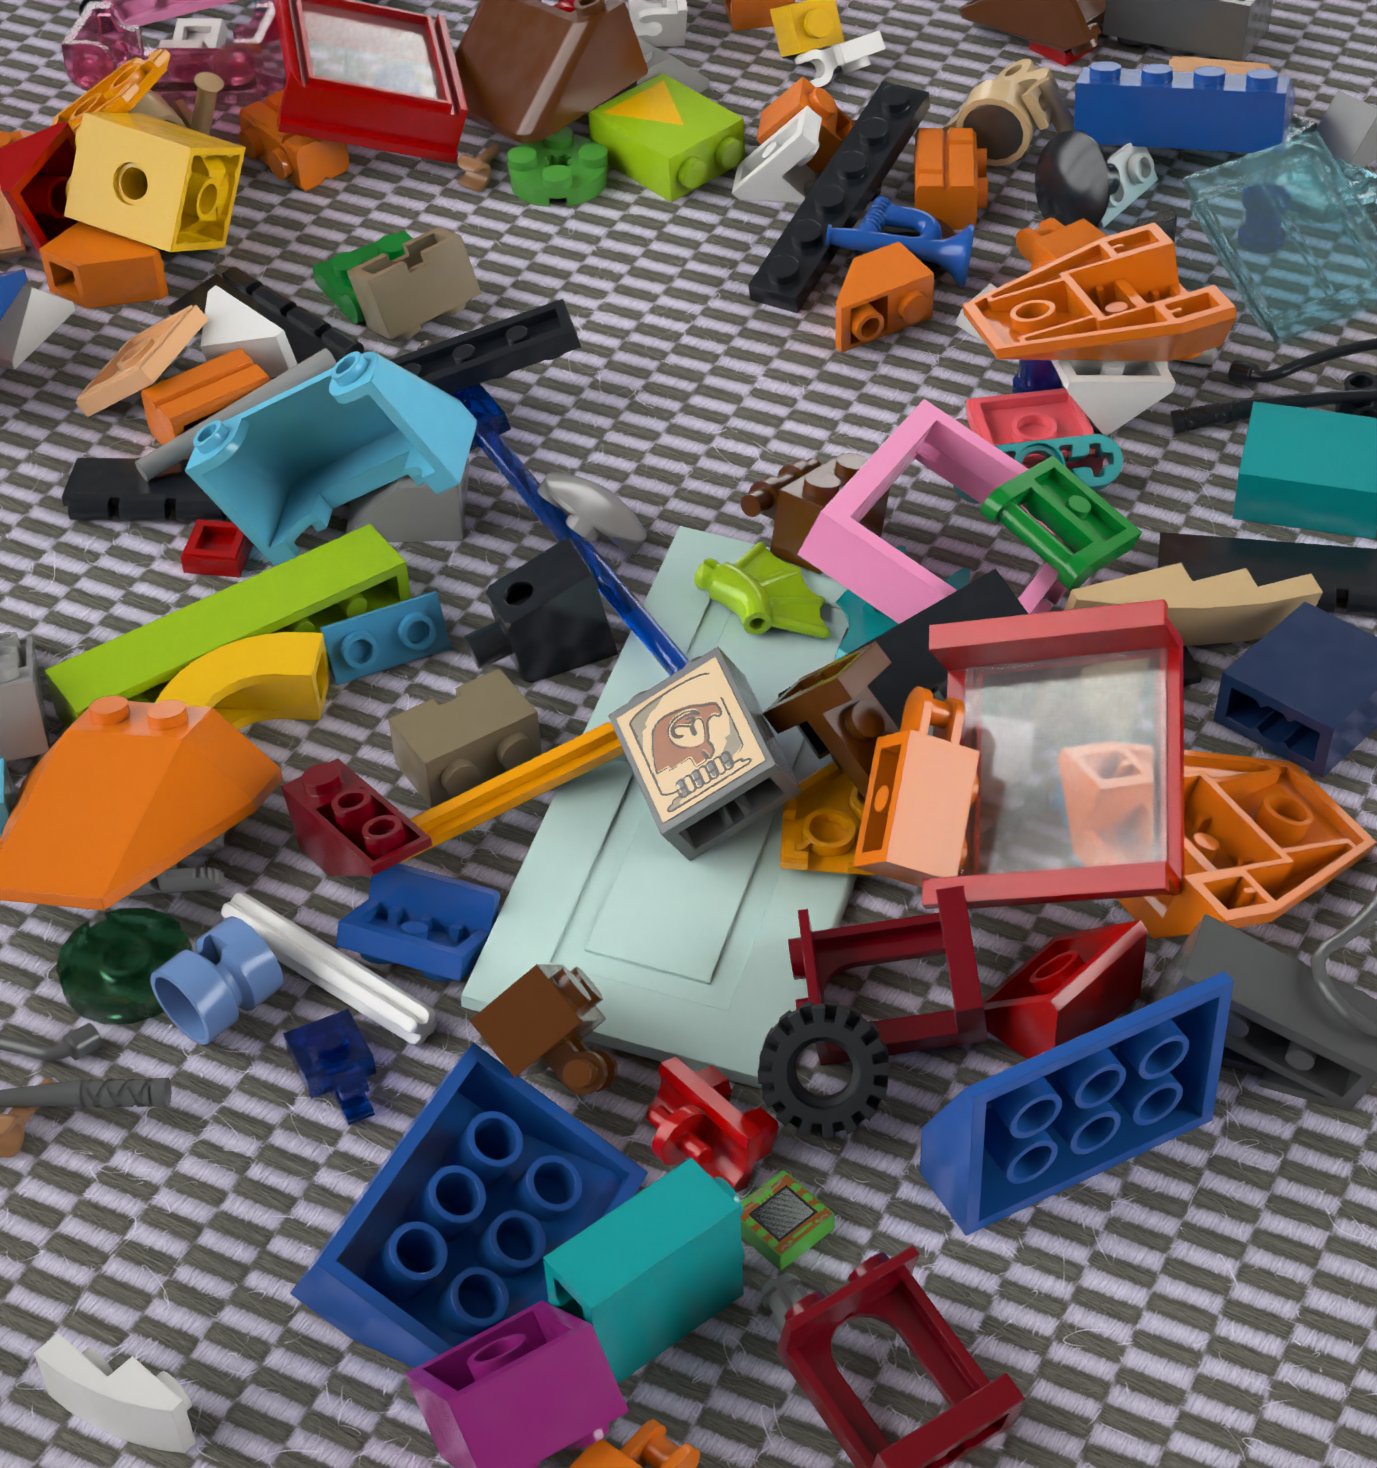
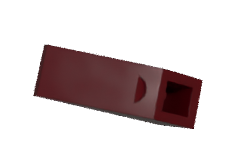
(348, 823)

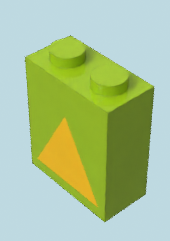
(668, 136)

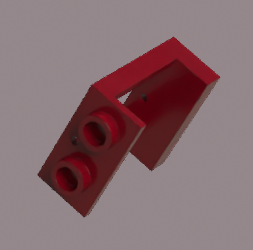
(827, 952)
(889, 1293)

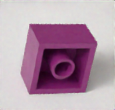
(519, 1391)

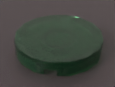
(110, 964)

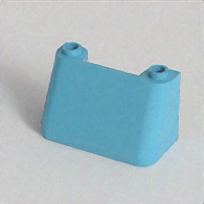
(328, 445)

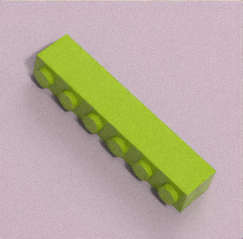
(299, 595)

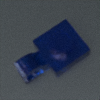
(335, 1059)

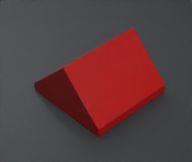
(36, 178)
(1068, 988)

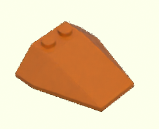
(1104, 305)
(127, 801)
(1252, 844)

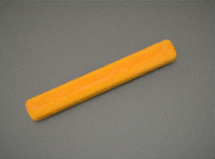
(519, 785)

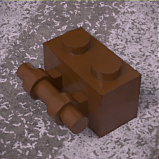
(799, 497)
(543, 1025)

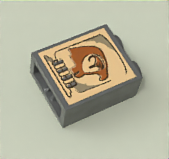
(703, 754)

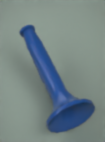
(949, 253)

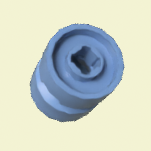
(207, 987)

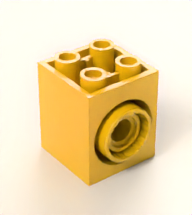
(153, 181)

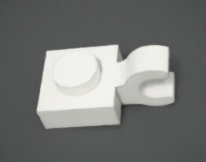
(849, 54)

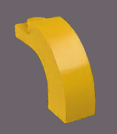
(258, 679)

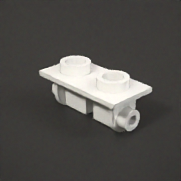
(1136, 176)

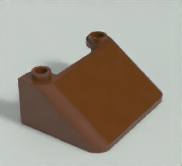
(1045, 22)
(541, 68)

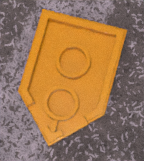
(119, 90)
(823, 824)

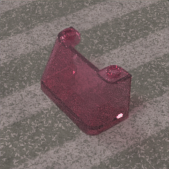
(248, 64)

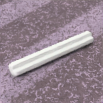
(336, 971)

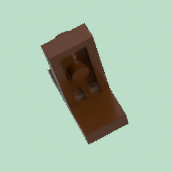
(840, 710)

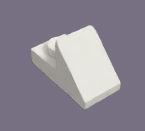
(778, 165)

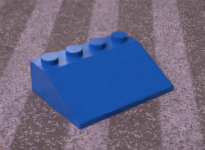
(1183, 108)
(1078, 1107)
(464, 1215)

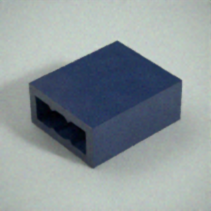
(1304, 689)

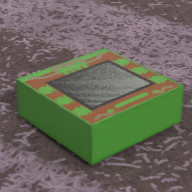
(784, 1220)

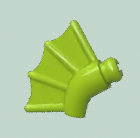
(764, 593)

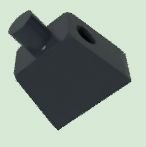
(545, 617)

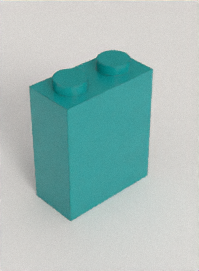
(1309, 470)
(653, 1266)

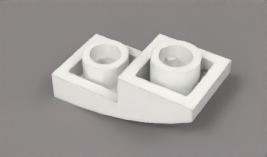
(122, 1402)

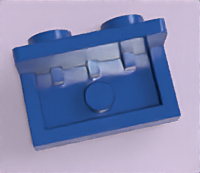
(421, 922)

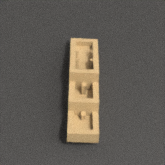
(1207, 609)

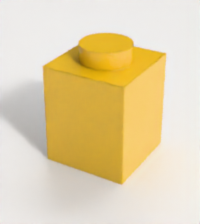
(806, 26)

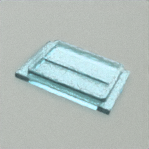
(1289, 235)

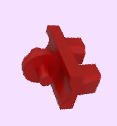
(701, 1123)

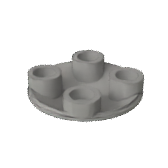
(593, 510)

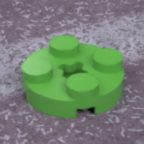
(558, 169)

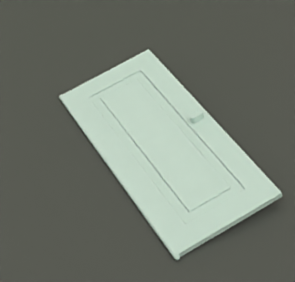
(676, 946)

